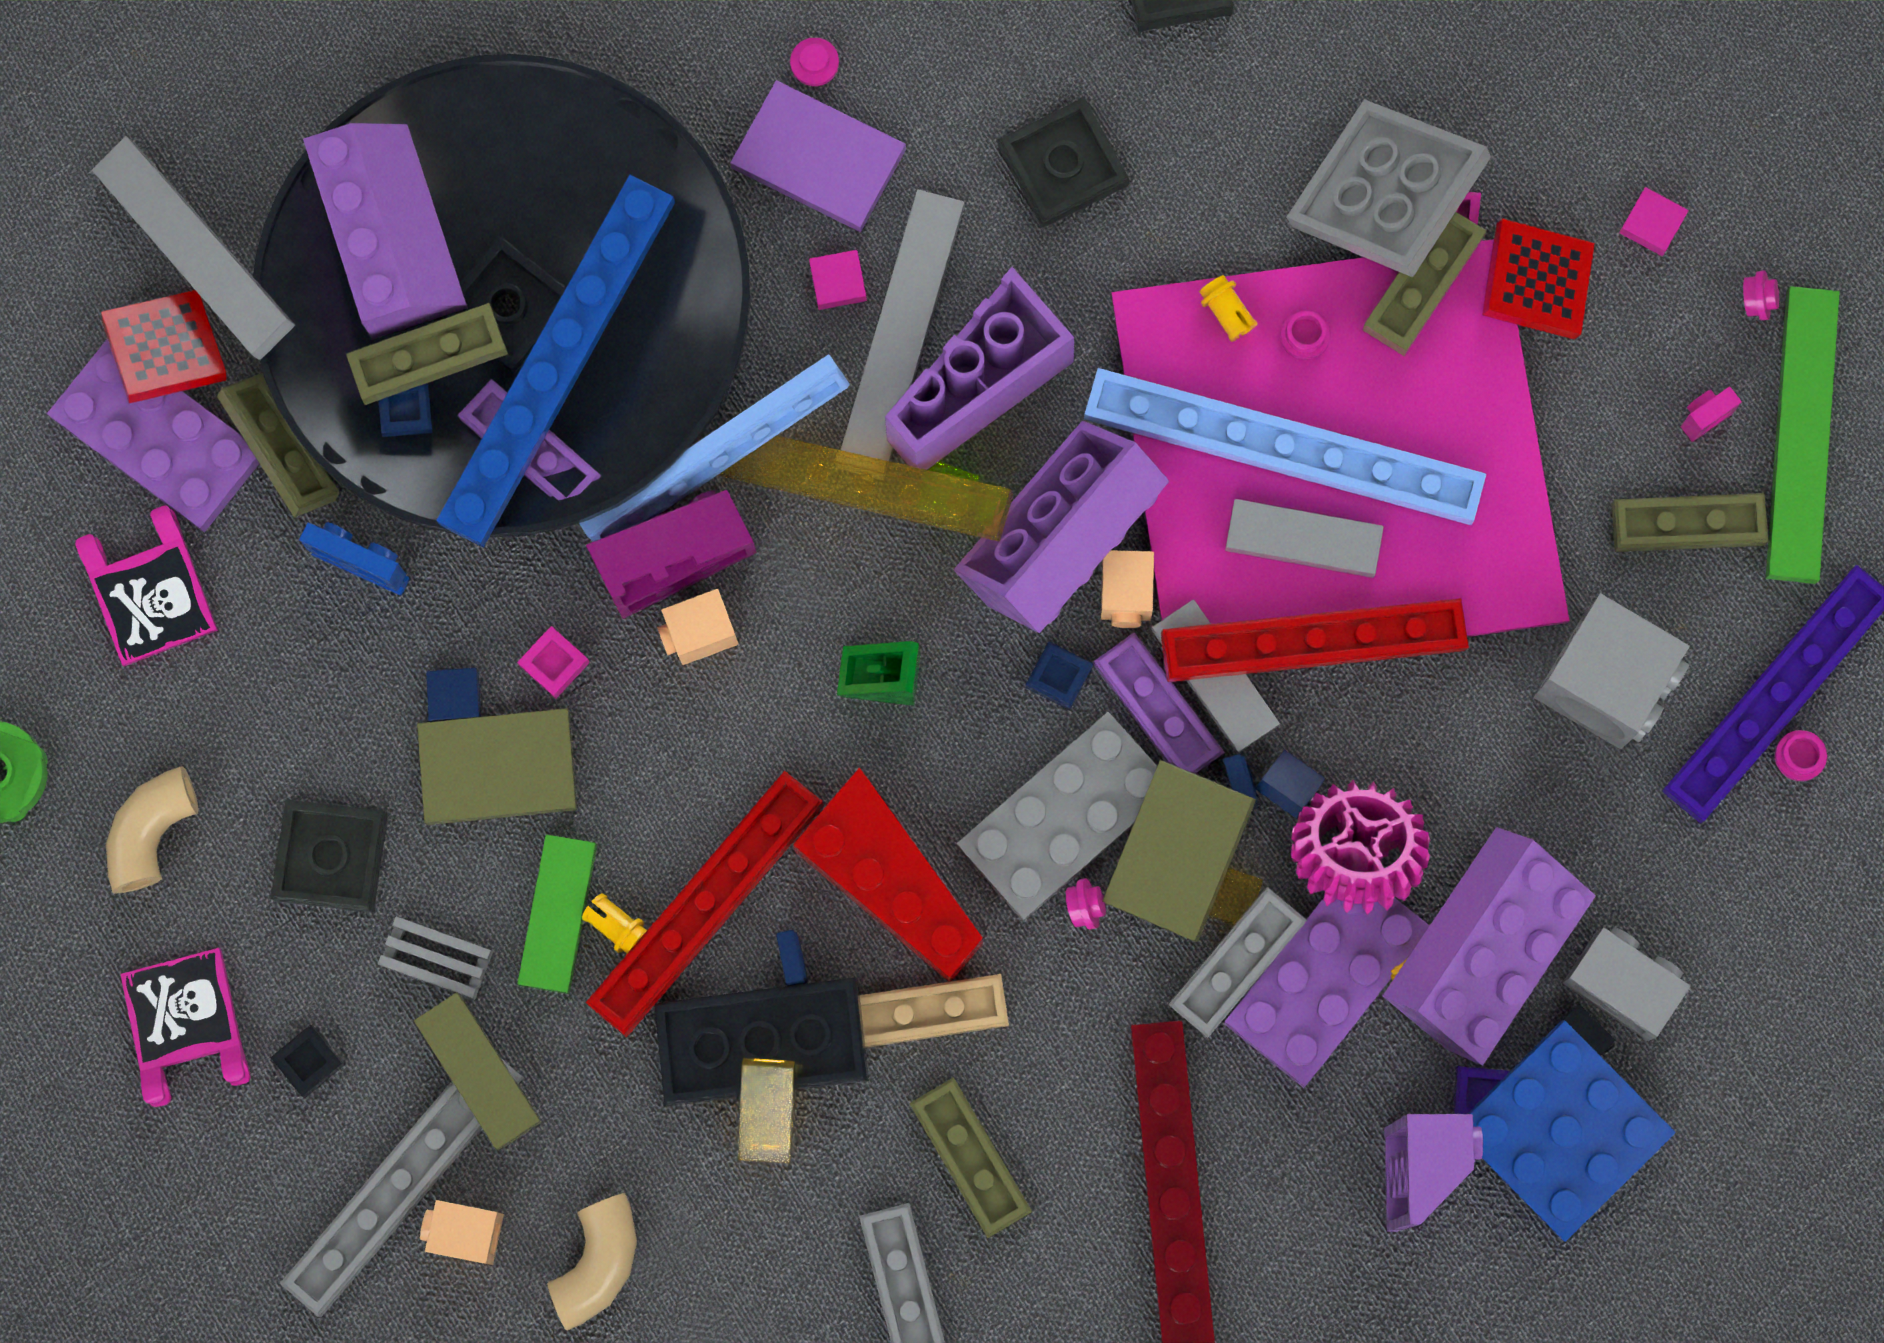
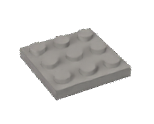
(1388, 187)

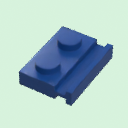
(371, 564)

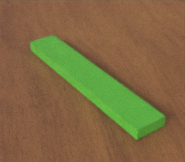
(1802, 435)

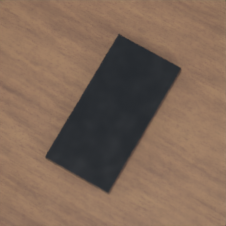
(804, 1023)

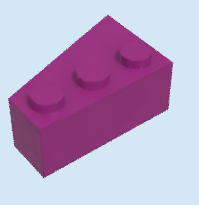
(671, 551)

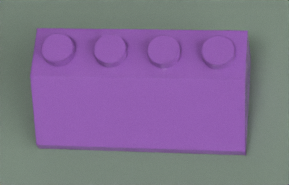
(385, 226)
(1425, 1163)

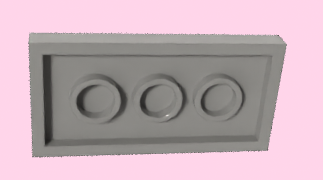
(1062, 817)

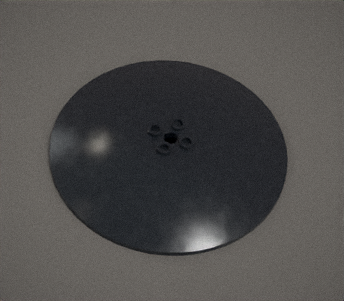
(521, 180)

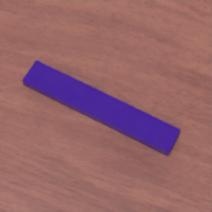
(1777, 695)

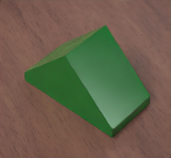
(880, 672)

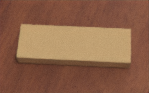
(933, 1010)

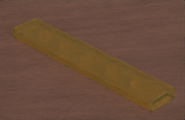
(876, 486)

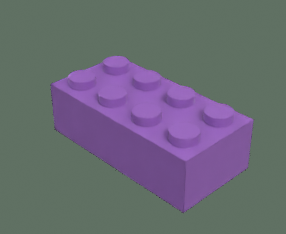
(1063, 525)
(1489, 945)

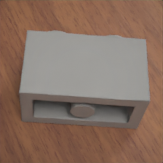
(1627, 982)

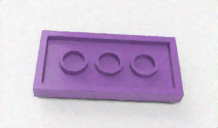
(159, 442)
(1324, 983)

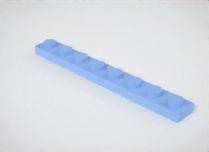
(1285, 446)

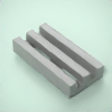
(396, 943)

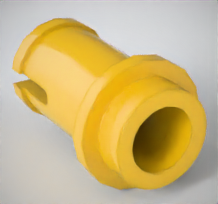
(1227, 307)
(616, 925)

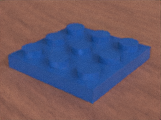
(1566, 1130)

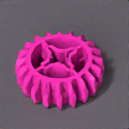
(1351, 863)

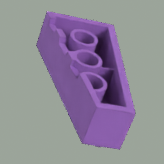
(981, 374)

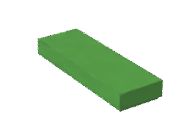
(557, 914)

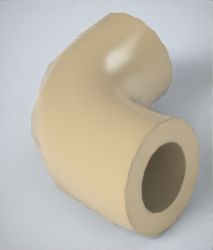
(139, 827)
(604, 1262)

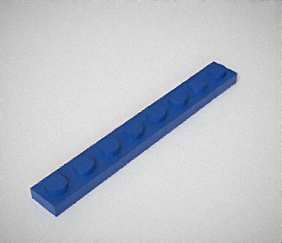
(556, 361)

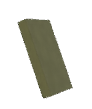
(497, 766)
(1179, 850)

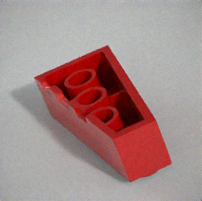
(881, 870)

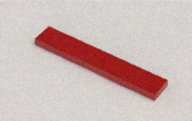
(1314, 640)
(705, 904)

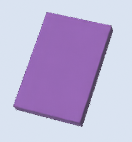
(818, 156)

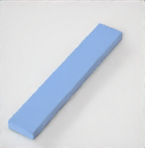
(725, 447)

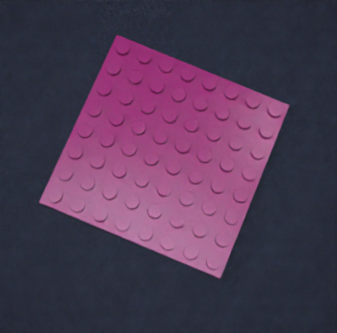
(1449, 399)

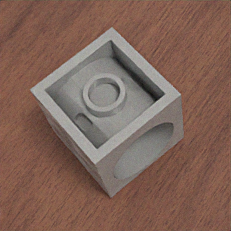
(1614, 673)

